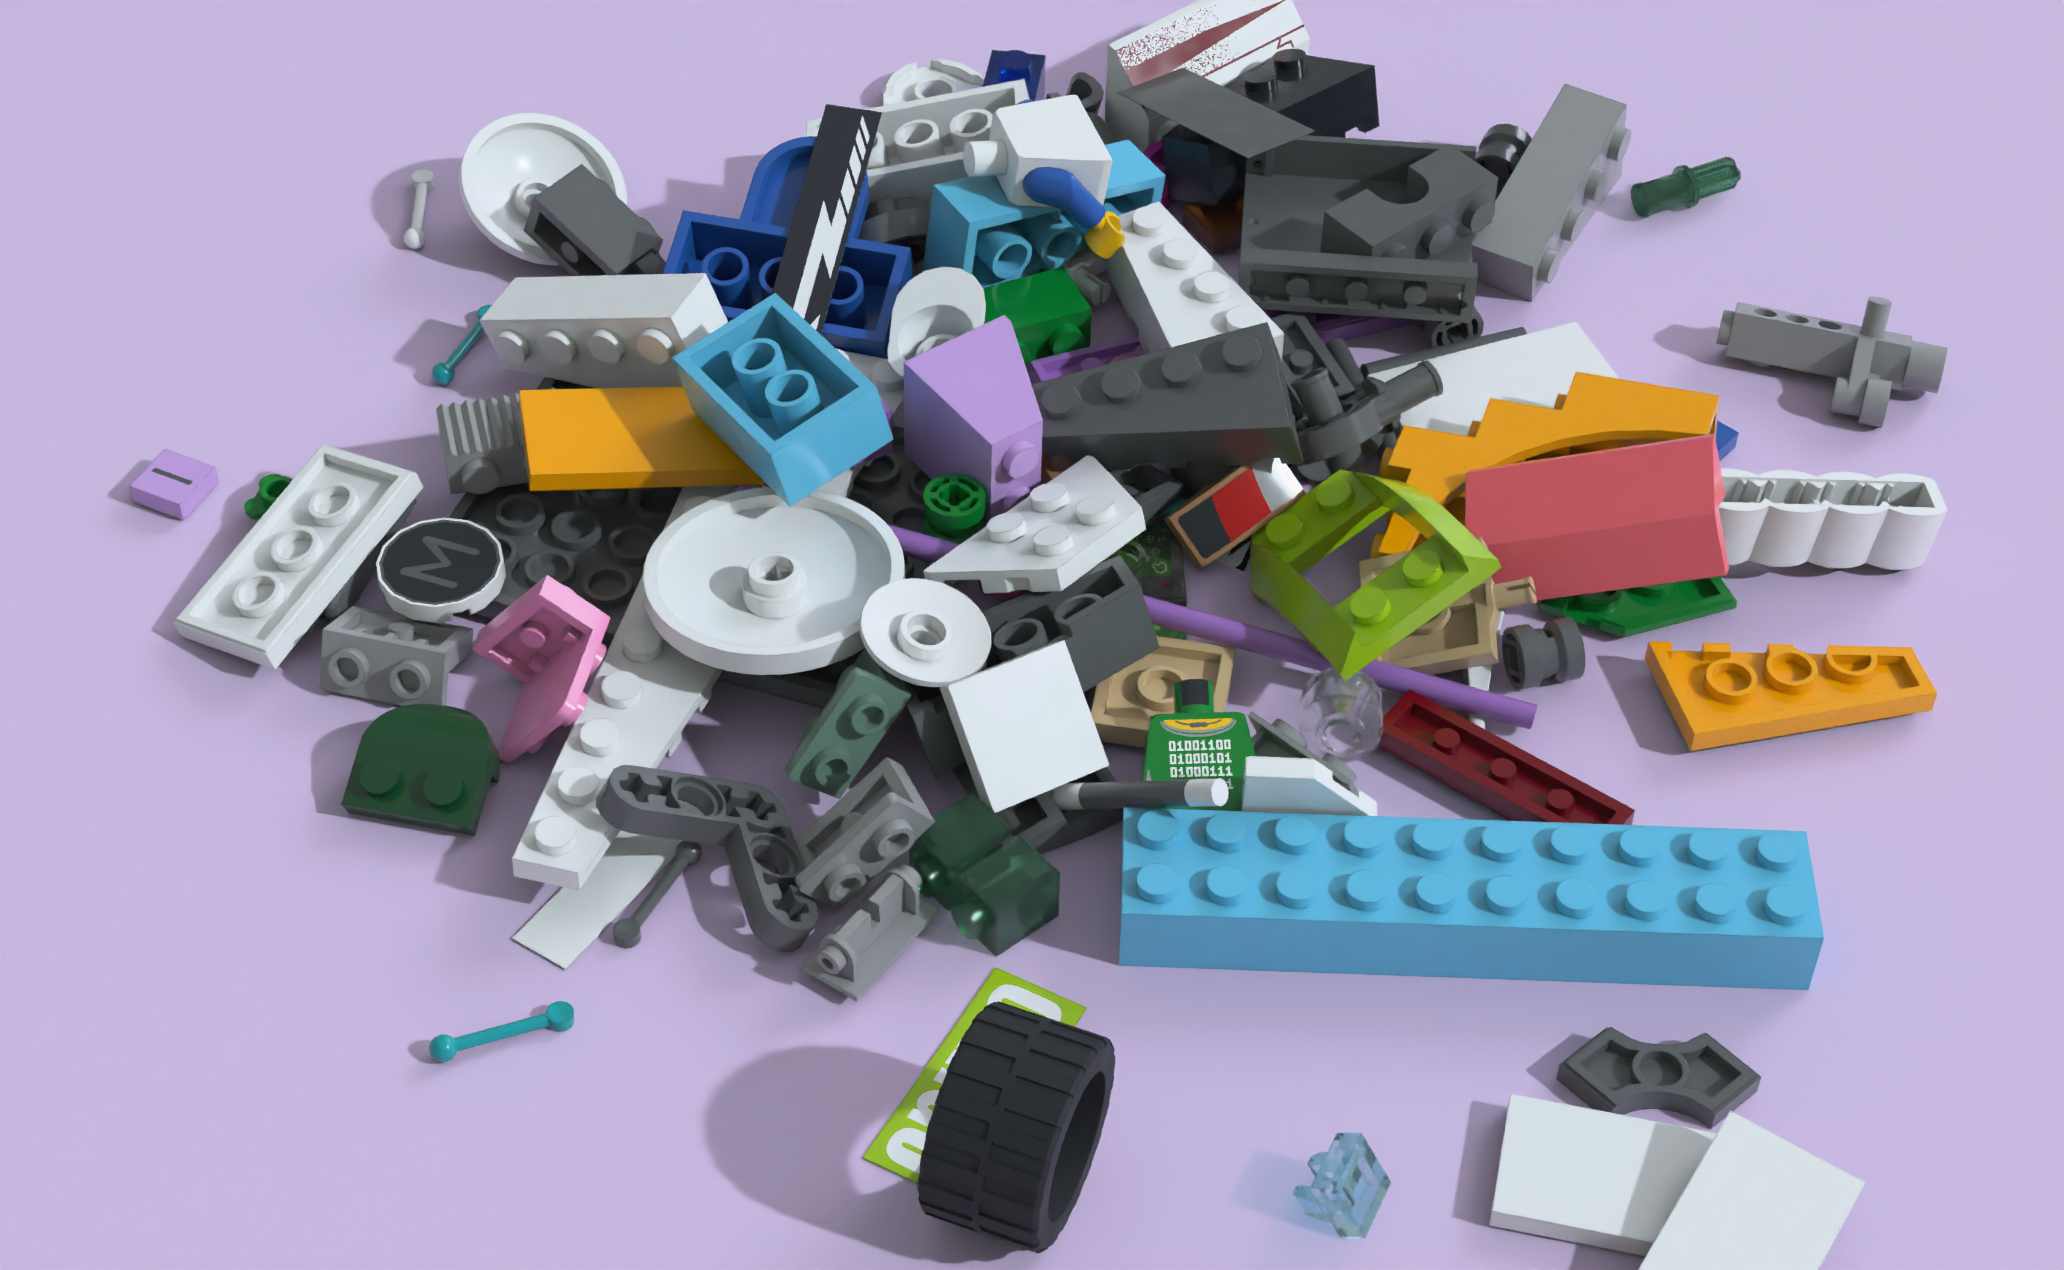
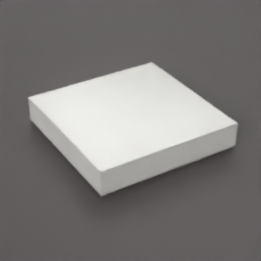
(1024, 726)

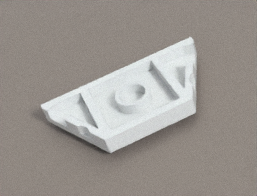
(1048, 535)

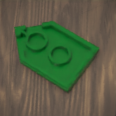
(1646, 607)

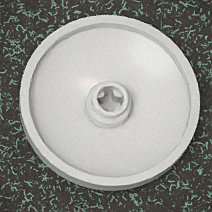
(769, 582)

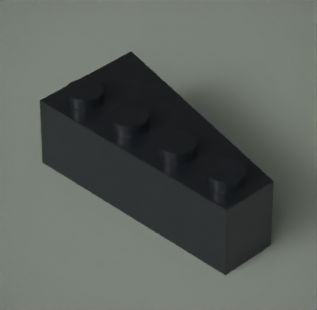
(1308, 89)

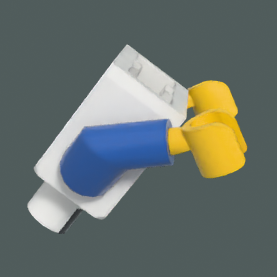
(1051, 158)

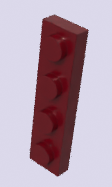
(1491, 767)

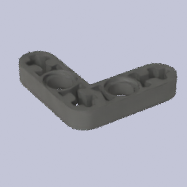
(736, 816)

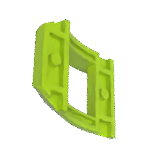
(1389, 604)

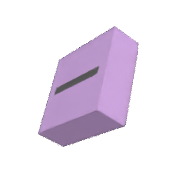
(173, 484)

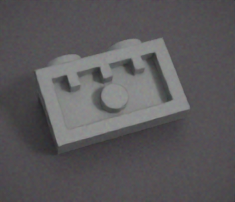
(391, 656)

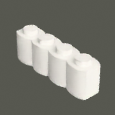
(1829, 518)

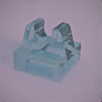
(1345, 1187)

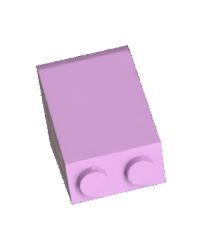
(976, 414)

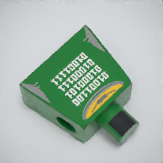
(1198, 743)

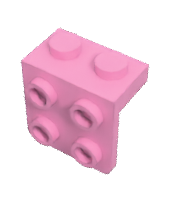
(551, 646)

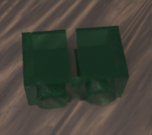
(989, 891)

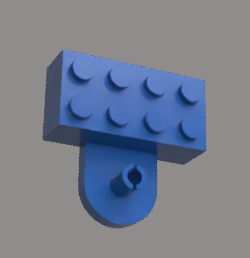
(747, 252)

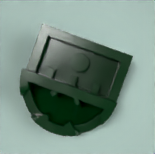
(424, 768)

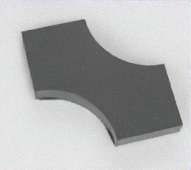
(1685, 1077)

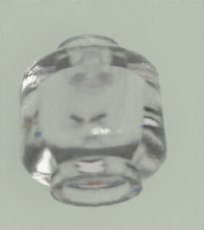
(1341, 715)

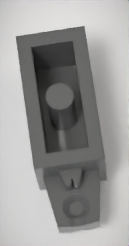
(592, 229)

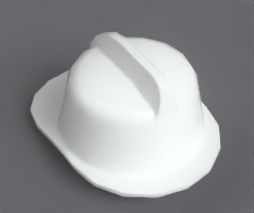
(933, 311)

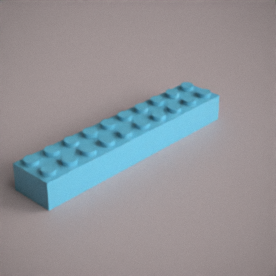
(1468, 898)

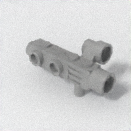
(1859, 358)

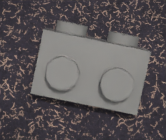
(861, 835)

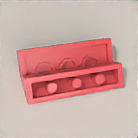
(1603, 517)

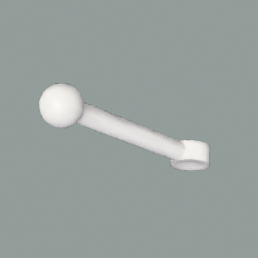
(422, 182)

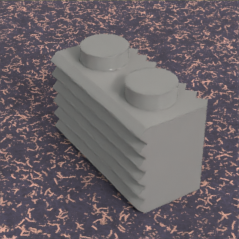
(482, 444)

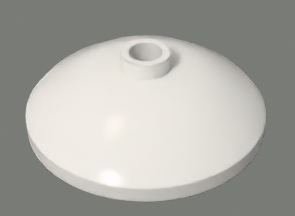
(517, 161)

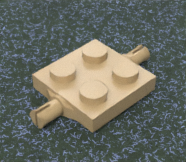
(1461, 633)

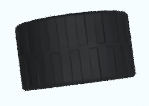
(1016, 1126)

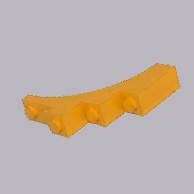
(1592, 417)

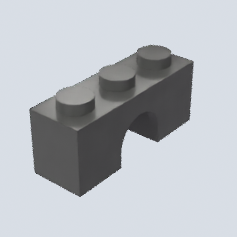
(1443, 203)

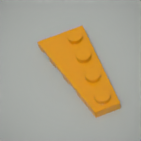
(1757, 696)

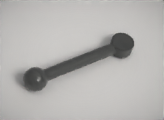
(627, 931)

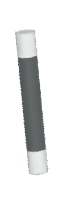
(1141, 794)

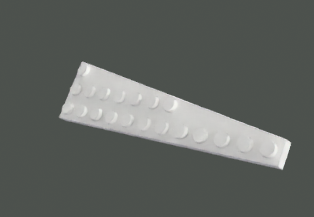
(638, 705)

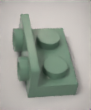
(848, 727)

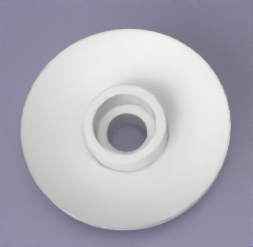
(925, 632)

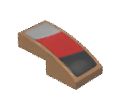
(1233, 509)

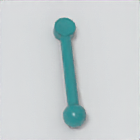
(443, 372)
(558, 1017)

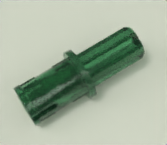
(1684, 186)

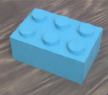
(783, 399)

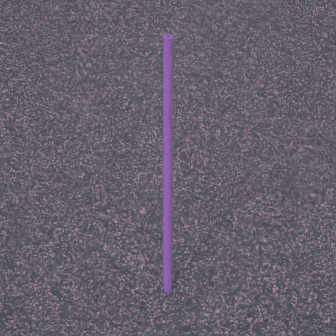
(1282, 646)

